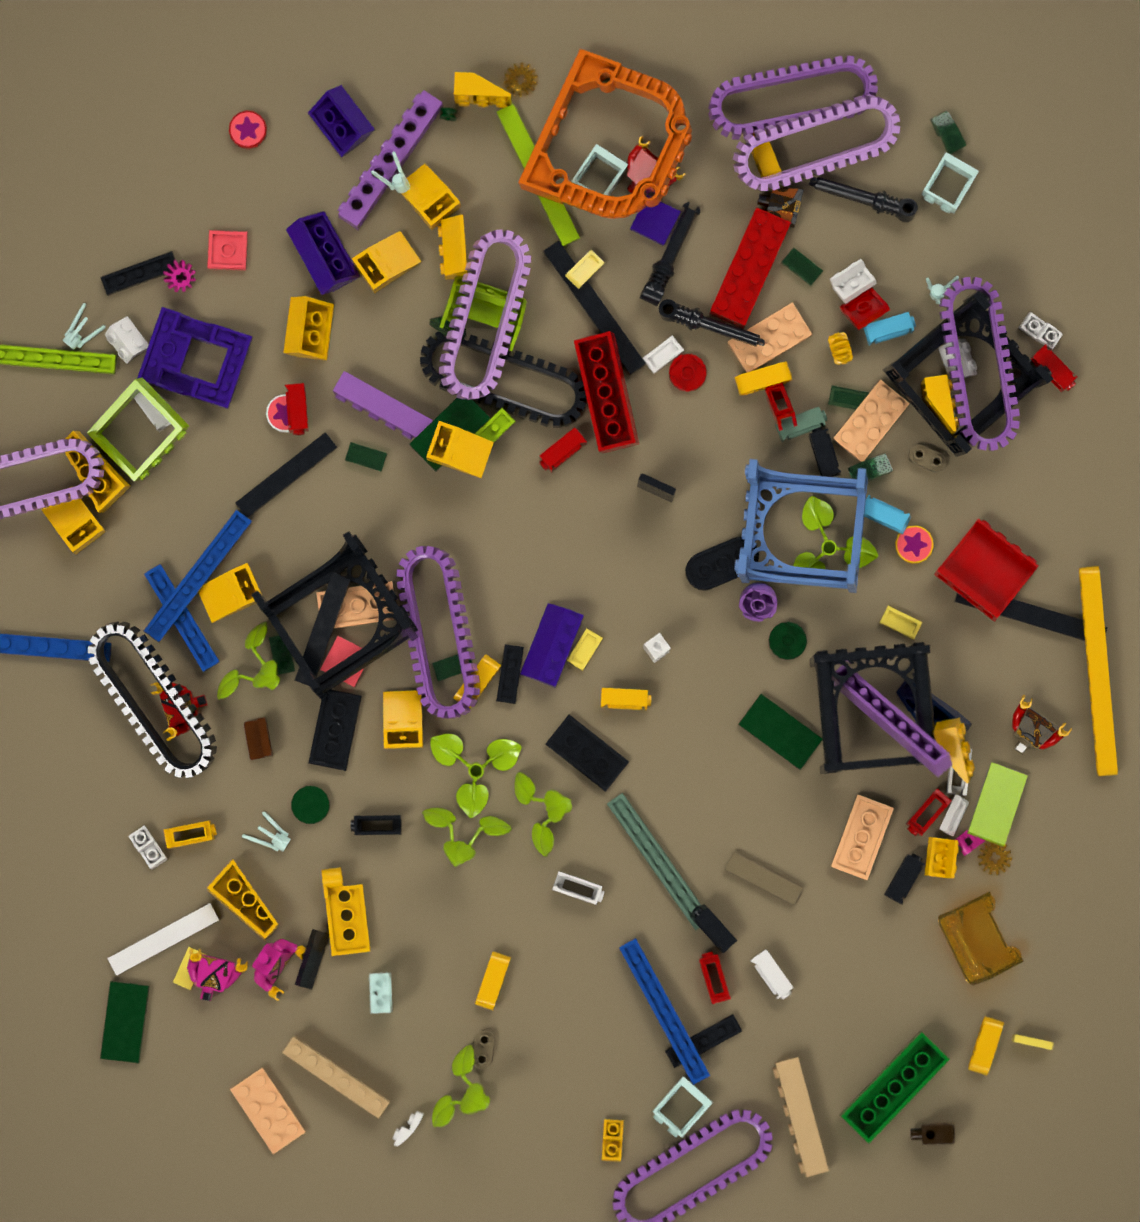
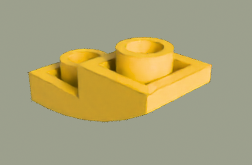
(612, 1140)

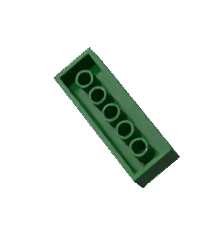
(894, 1087)

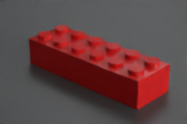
(750, 268)
(606, 392)

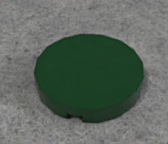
(787, 640)
(310, 805)

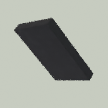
(656, 487)

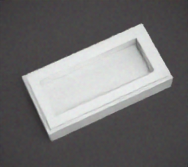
(663, 354)
(954, 815)

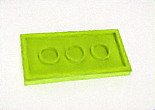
(997, 804)

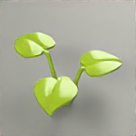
(817, 514)
(266, 676)
(474, 797)
(555, 805)
(458, 851)
(473, 1100)

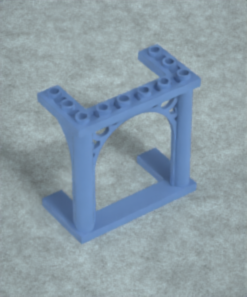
(763, 478)

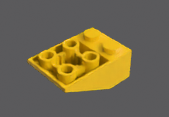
(474, 89)
(430, 197)
(386, 261)
(938, 399)
(459, 450)
(74, 524)
(229, 592)
(402, 720)
(950, 736)

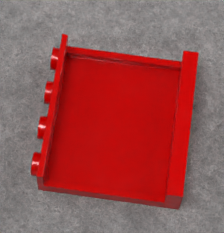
(986, 569)

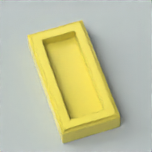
(584, 269)
(900, 622)
(584, 649)
(182, 977)
(1032, 1041)

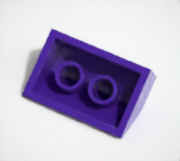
(341, 120)

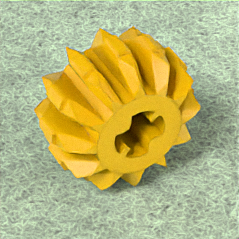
(840, 348)

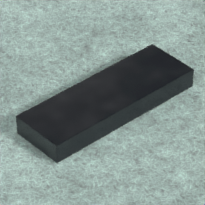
(510, 674)
(312, 959)

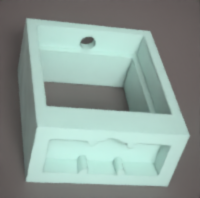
(609, 159)
(961, 168)
(383, 986)
(673, 1129)

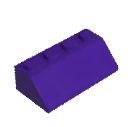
(322, 252)
(552, 645)

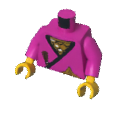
(272, 962)
(213, 973)

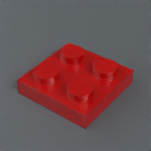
(864, 308)

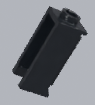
(824, 452)
(356, 825)
(904, 878)
(713, 927)

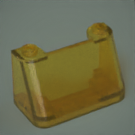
(977, 940)

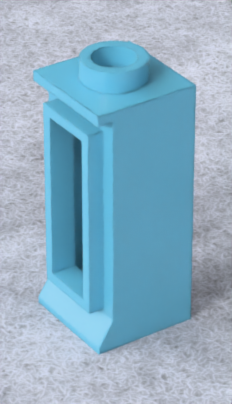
(889, 328)
(886, 515)

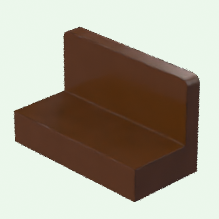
(258, 739)

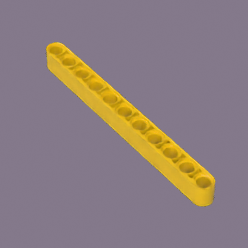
(1098, 671)

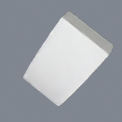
(1040, 331)
(148, 847)
(403, 1133)

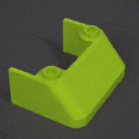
(485, 307)

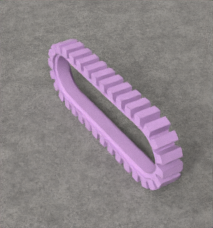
(826, 163)
(507, 316)
(57, 497)

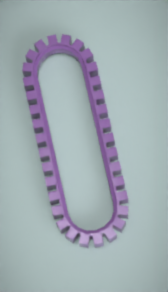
(781, 77)
(958, 373)
(408, 596)
(699, 1193)

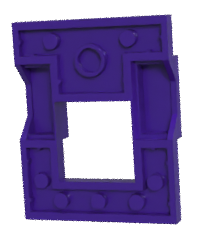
(170, 347)

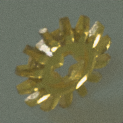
(516, 73)
(1000, 862)

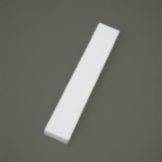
(163, 939)

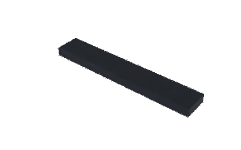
(286, 475)
(324, 624)

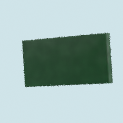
(460, 413)
(780, 731)
(124, 1022)

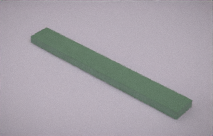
(654, 856)

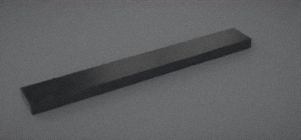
(595, 308)
(1039, 617)

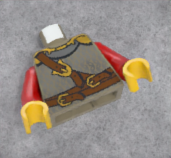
(1034, 729)

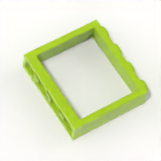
(115, 409)

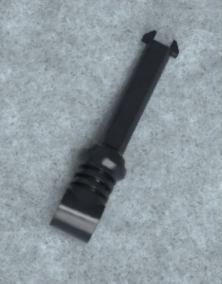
(879, 202)
(663, 269)
(695, 319)

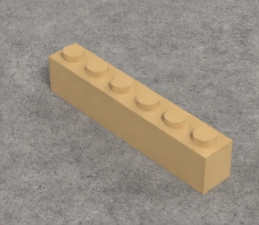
(336, 1077)
(801, 1116)

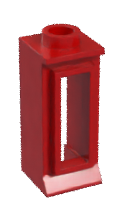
(1061, 374)
(778, 392)
(297, 408)
(562, 450)
(914, 828)
(708, 958)

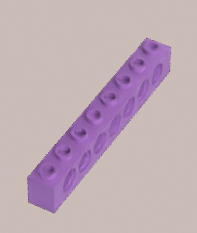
(421, 101)

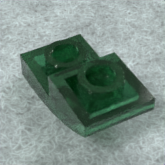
(948, 131)
(874, 467)
(281, 655)

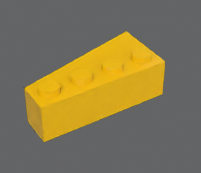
(112, 483)
(241, 899)

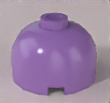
(758, 601)

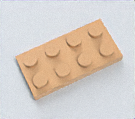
(780, 334)
(871, 421)
(358, 607)
(862, 837)
(267, 1110)

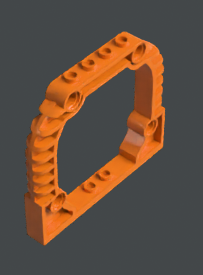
(587, 74)

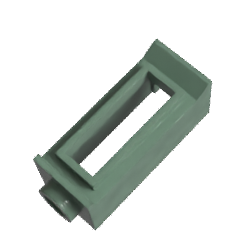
(806, 423)

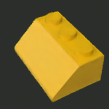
(453, 247)
(308, 328)

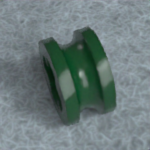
(448, 114)

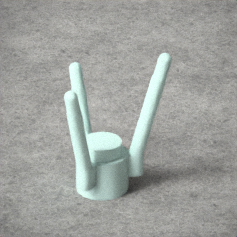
(399, 181)
(938, 289)
(72, 337)
(279, 841)

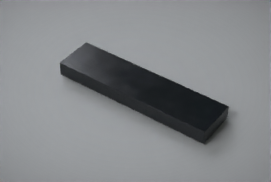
(137, 273)
(709, 1037)

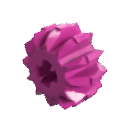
(177, 269)

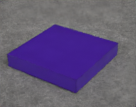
(656, 222)

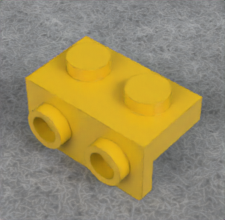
(941, 858)

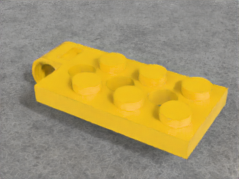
(332, 886)

